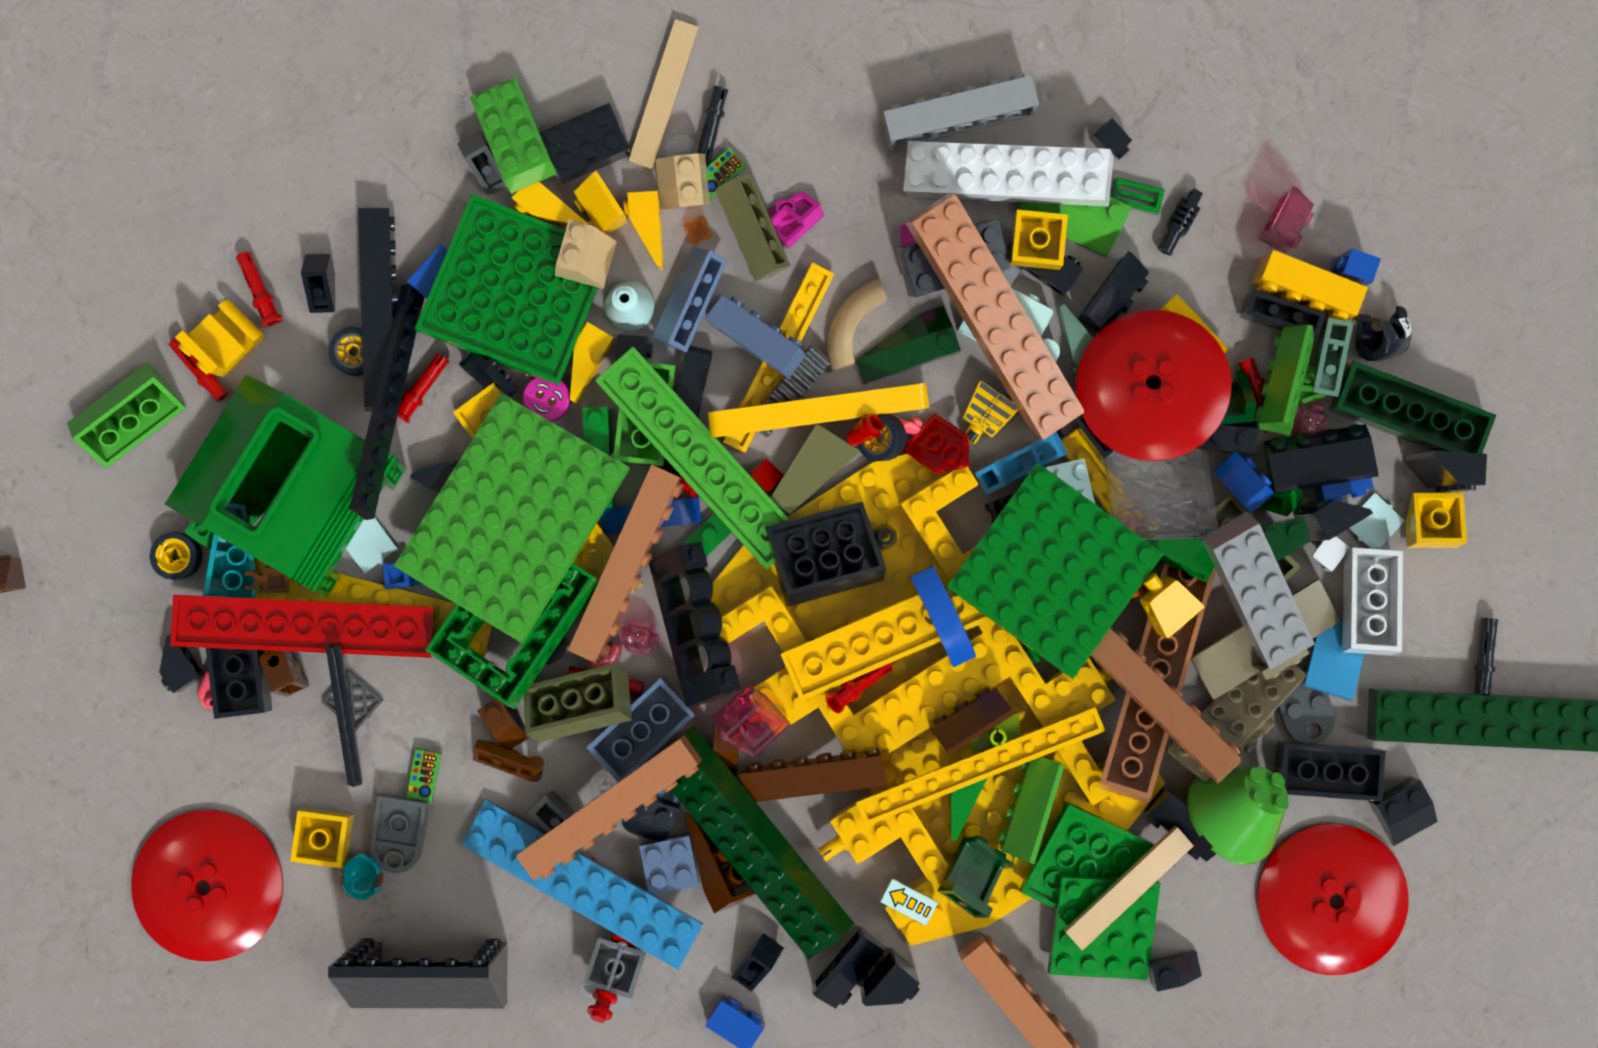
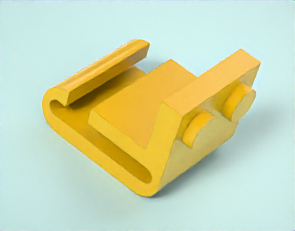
(221, 340)

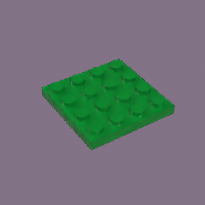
(1081, 846)
(1120, 949)

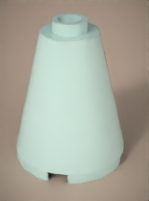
(635, 312)

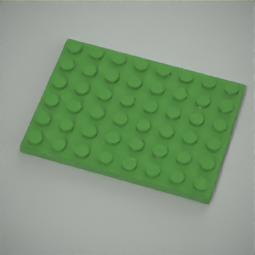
(512, 517)

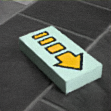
(909, 901)

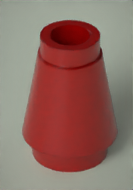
(866, 429)

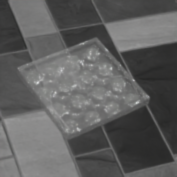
(1163, 496)

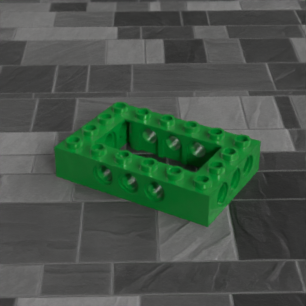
(461, 627)

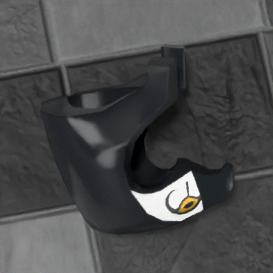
(1383, 344)

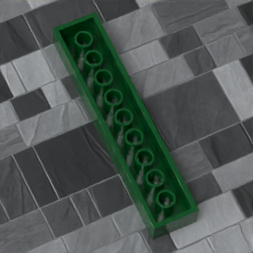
(1483, 720)
(760, 852)

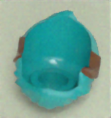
(361, 877)

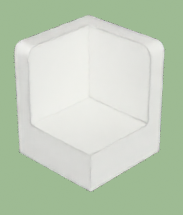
(1330, 553)

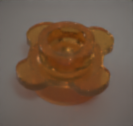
(691, 227)

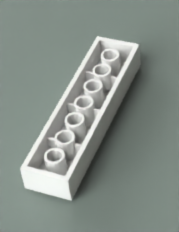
(1009, 173)

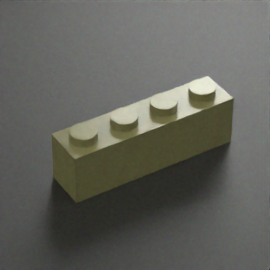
(752, 227)

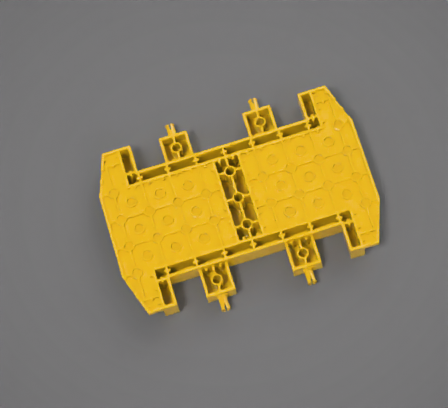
(921, 688)

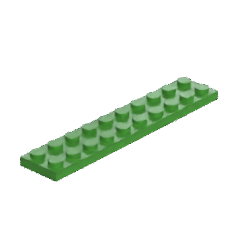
(692, 452)

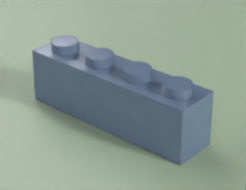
(689, 299)
(755, 336)

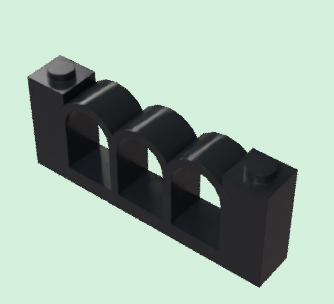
(720, 676)

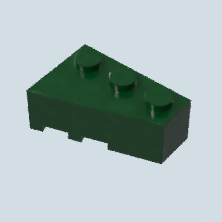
(1286, 536)

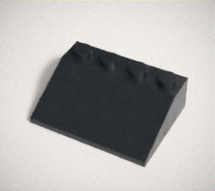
(825, 554)

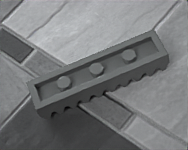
(799, 382)

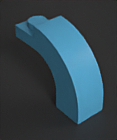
(1020, 463)

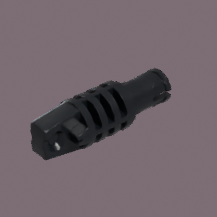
(1180, 221)

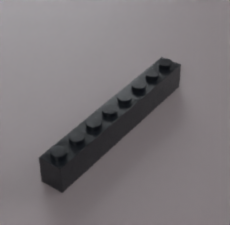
(376, 293)

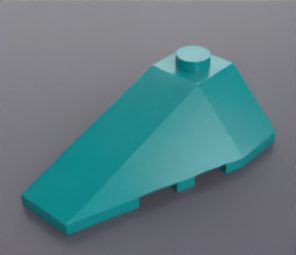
(228, 565)

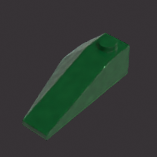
(916, 343)

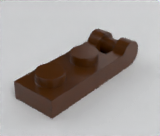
(508, 760)

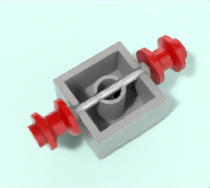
(611, 976)

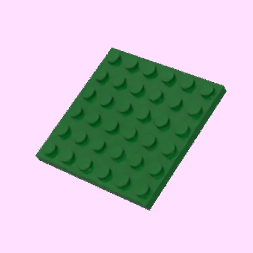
(503, 295)
(1055, 570)

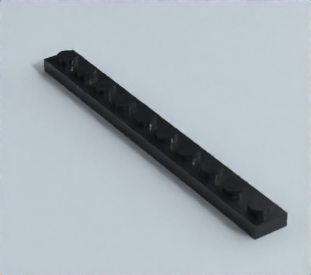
(387, 403)

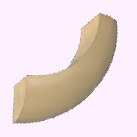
(846, 321)

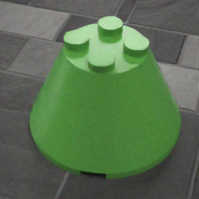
(1239, 813)

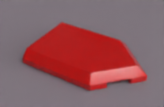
(939, 446)

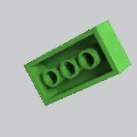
(513, 135)

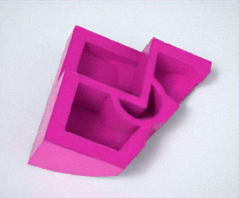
(794, 217)

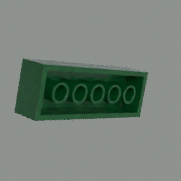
(1411, 411)

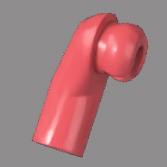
(912, 426)
(611, 658)
(204, 691)

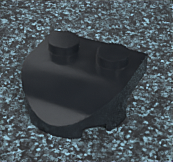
(486, 372)
(653, 821)

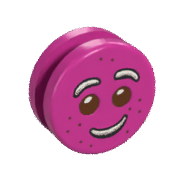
(547, 399)

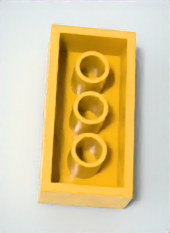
(1308, 286)

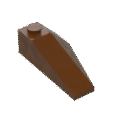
(718, 877)

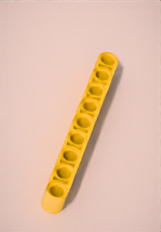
(817, 410)

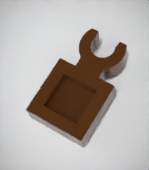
(271, 580)

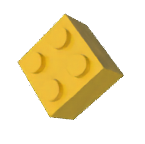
(1038, 239)
(322, 837)

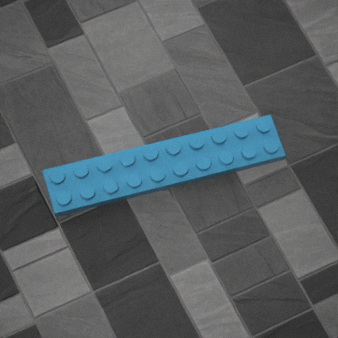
(588, 888)

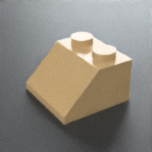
(682, 181)
(585, 254)

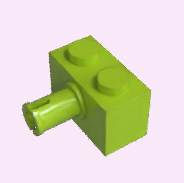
(998, 735)

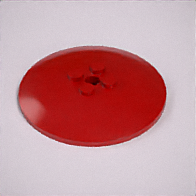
(1158, 421)
(1303, 878)
(242, 880)

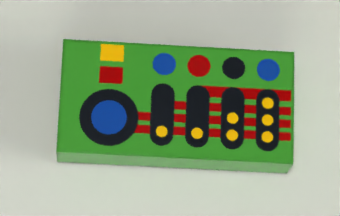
(722, 170)
(424, 775)

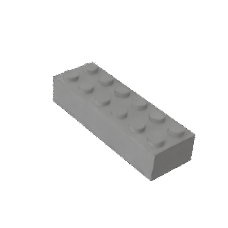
(960, 112)
(1258, 590)

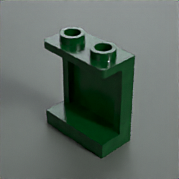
(1242, 401)
(973, 875)

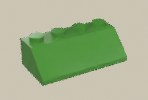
(1089, 225)
(1286, 379)
(125, 415)
(629, 442)
(1031, 808)

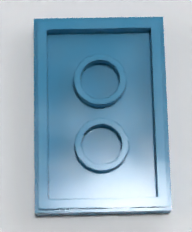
(1330, 668)

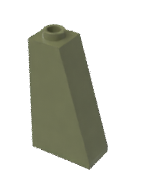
(813, 466)

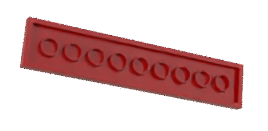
(301, 626)

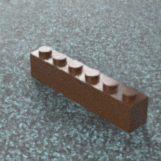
(818, 774)

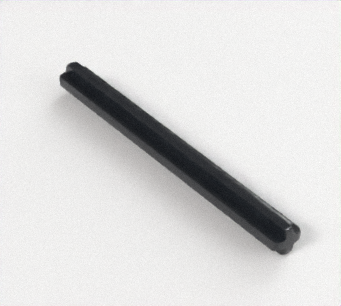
(344, 714)

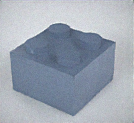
(669, 864)

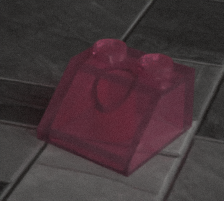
(1287, 220)
(750, 721)

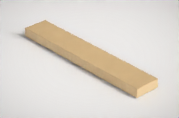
(663, 94)
(1128, 888)

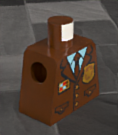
(283, 672)

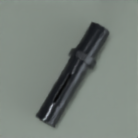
(712, 121)
(1486, 656)

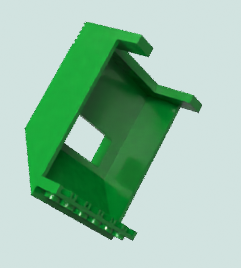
(309, 515)

